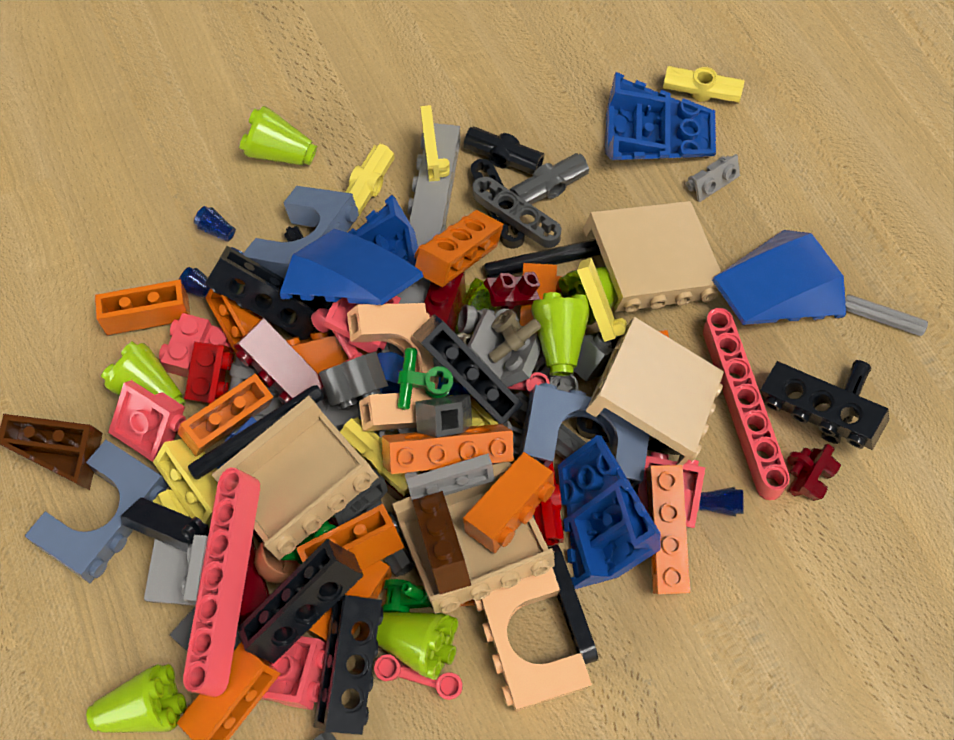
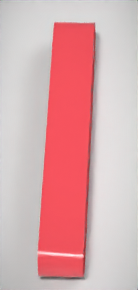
(743, 414)
(222, 584)

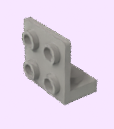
(515, 365)
(175, 574)

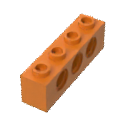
(458, 247)
(423, 452)
(667, 511)

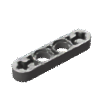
(519, 208)

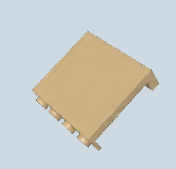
(655, 255)
(659, 388)
(303, 476)
(487, 571)

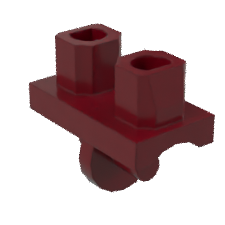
(510, 291)
(808, 468)

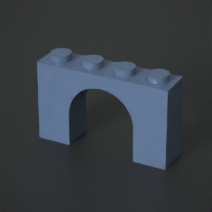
(305, 207)
(551, 407)
(90, 551)

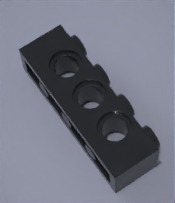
(260, 281)
(467, 369)
(860, 434)
(300, 601)
(335, 678)

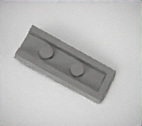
(451, 477)

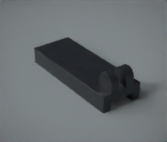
(163, 523)

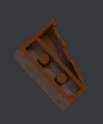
(53, 445)

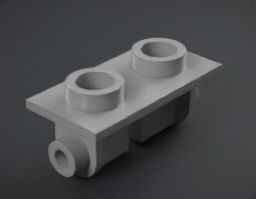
(717, 176)

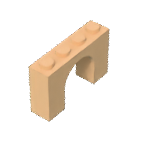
(396, 326)
(528, 682)

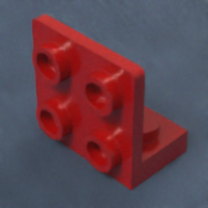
(208, 372)

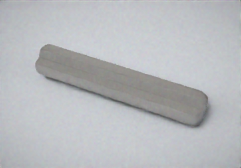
(885, 315)

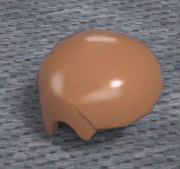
(271, 568)

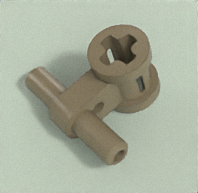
(513, 333)

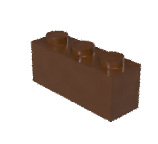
(441, 543)

